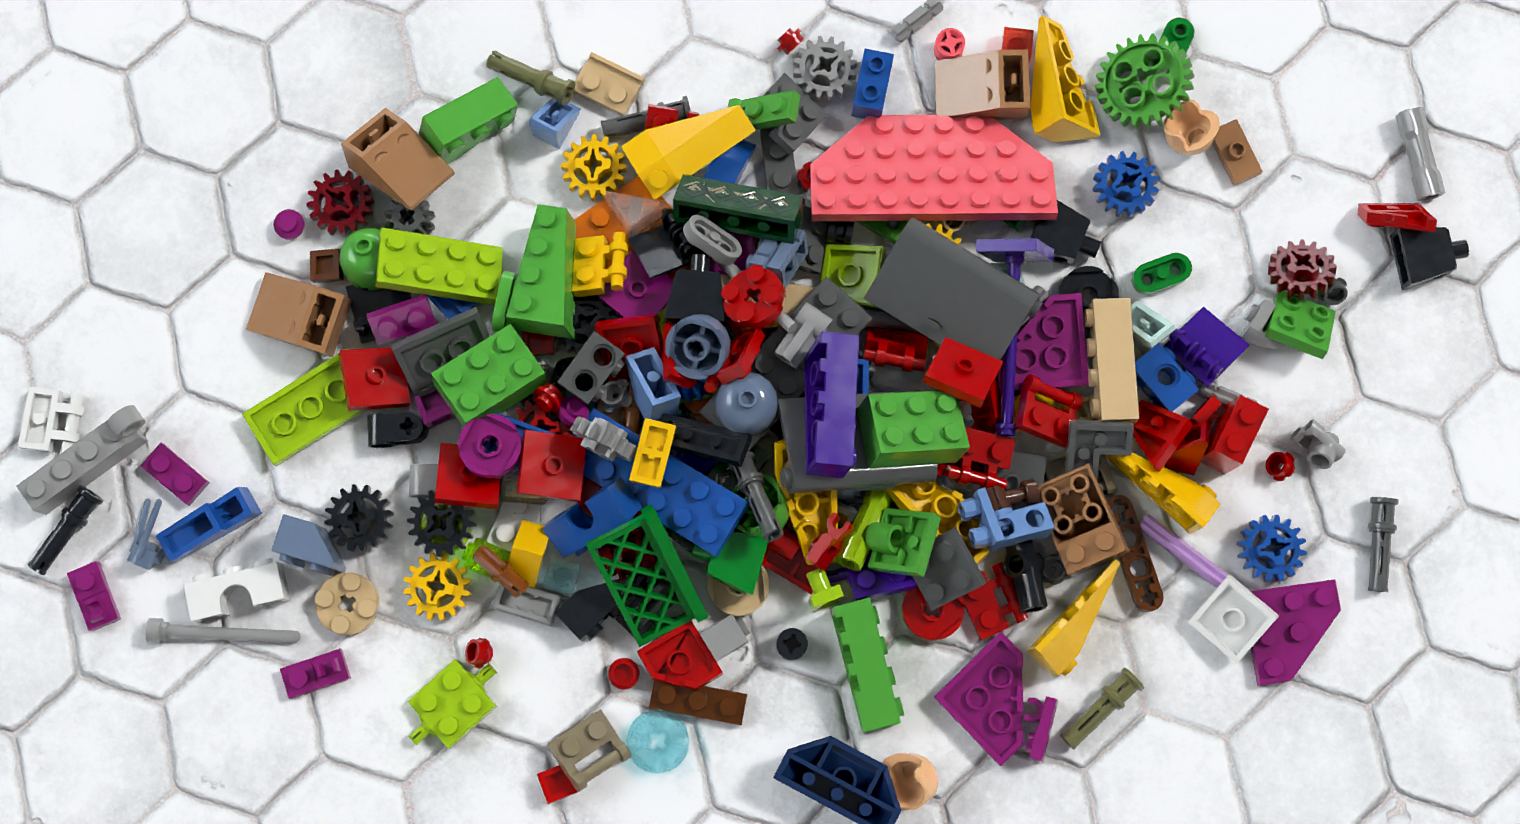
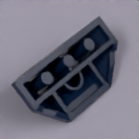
(841, 780)

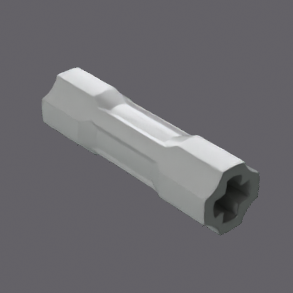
(1414, 132)

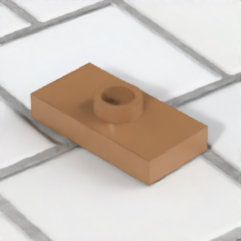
(1236, 153)

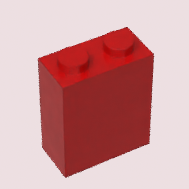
(1233, 434)

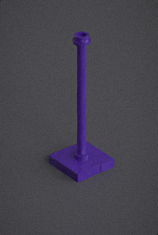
(1014, 253)

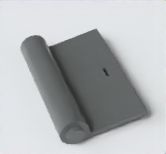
(962, 292)
(794, 475)

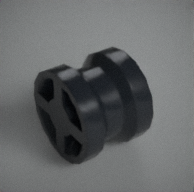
(840, 231)
(790, 648)

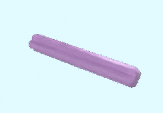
(1182, 551)

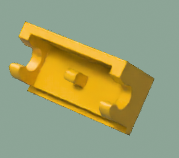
(652, 453)

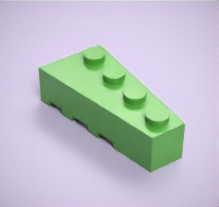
(543, 286)
(866, 665)

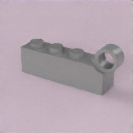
(84, 461)

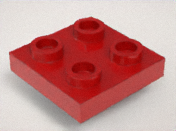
(787, 559)

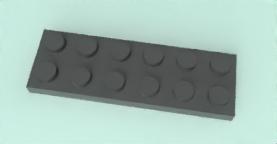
(786, 380)

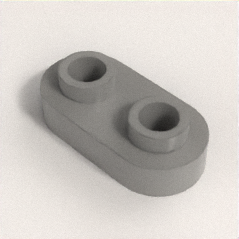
(712, 240)

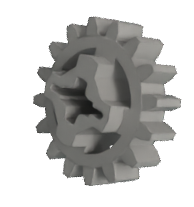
(820, 57)
(604, 439)

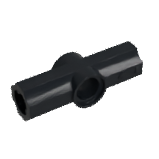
(1026, 569)

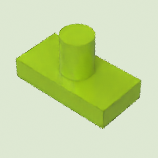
(824, 594)

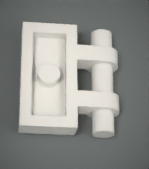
(42, 418)

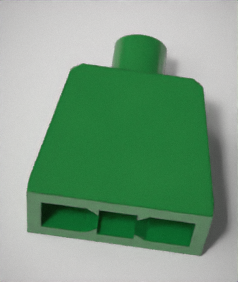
(737, 562)

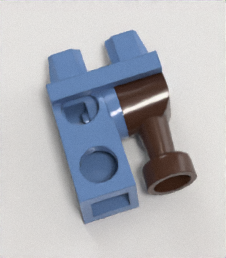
(998, 521)

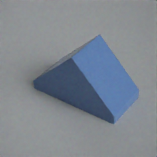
(553, 122)

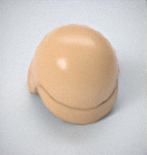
(1191, 129)
(912, 778)

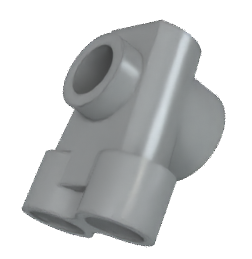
(1323, 445)

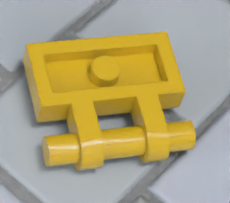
(591, 262)

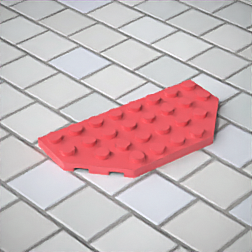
(931, 172)

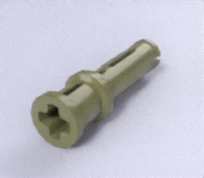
(542, 81)
(1110, 694)

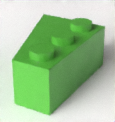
(468, 120)

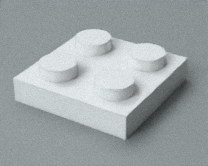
(1233, 618)

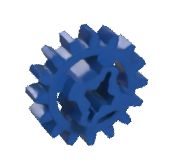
(1120, 173)
(1269, 536)

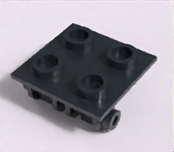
(663, 247)
(368, 301)

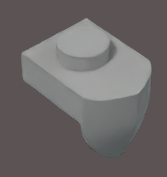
(1257, 318)

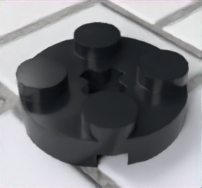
(1092, 279)

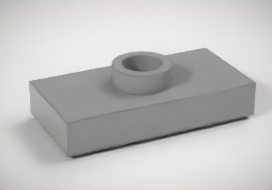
(531, 605)

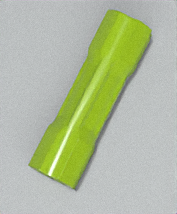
(854, 546)

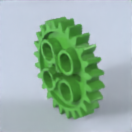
(1152, 104)

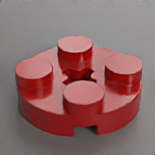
(746, 283)
(930, 627)

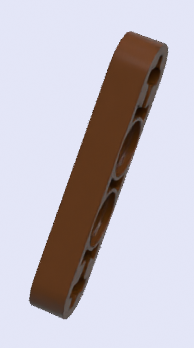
(1140, 552)

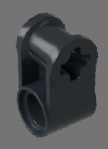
(390, 429)

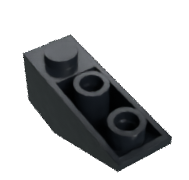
(592, 606)

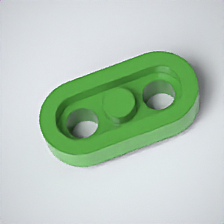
(503, 299)

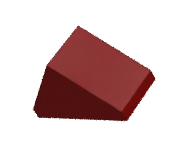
(1190, 450)

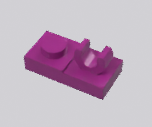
(94, 596)
(315, 673)
(1038, 742)

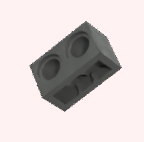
(584, 364)

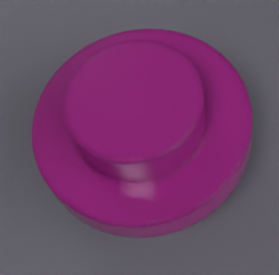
(289, 224)
(571, 409)

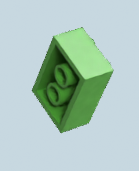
(489, 376)
(912, 429)

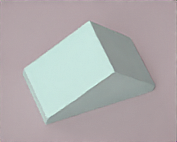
(1148, 327)

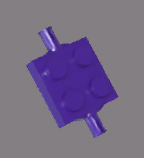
(872, 583)

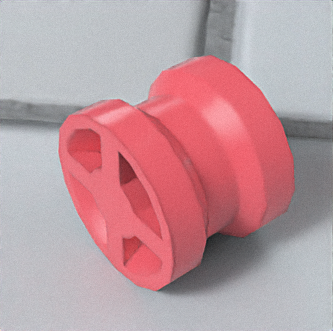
(949, 38)

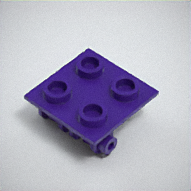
(1206, 346)

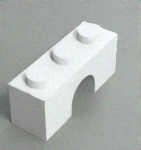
(209, 595)

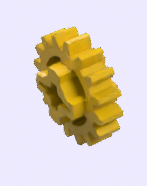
(582, 167)
(441, 572)

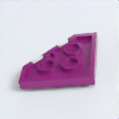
(1053, 345)
(1303, 619)
(989, 698)

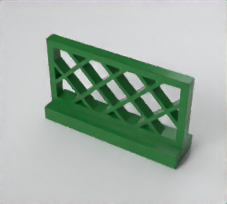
(667, 558)

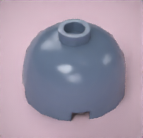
(698, 346)
(747, 404)

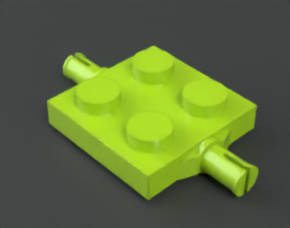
(452, 704)

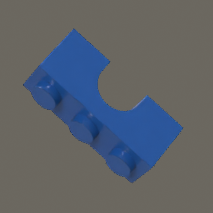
(610, 508)

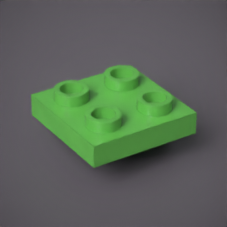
(1300, 324)
(902, 541)

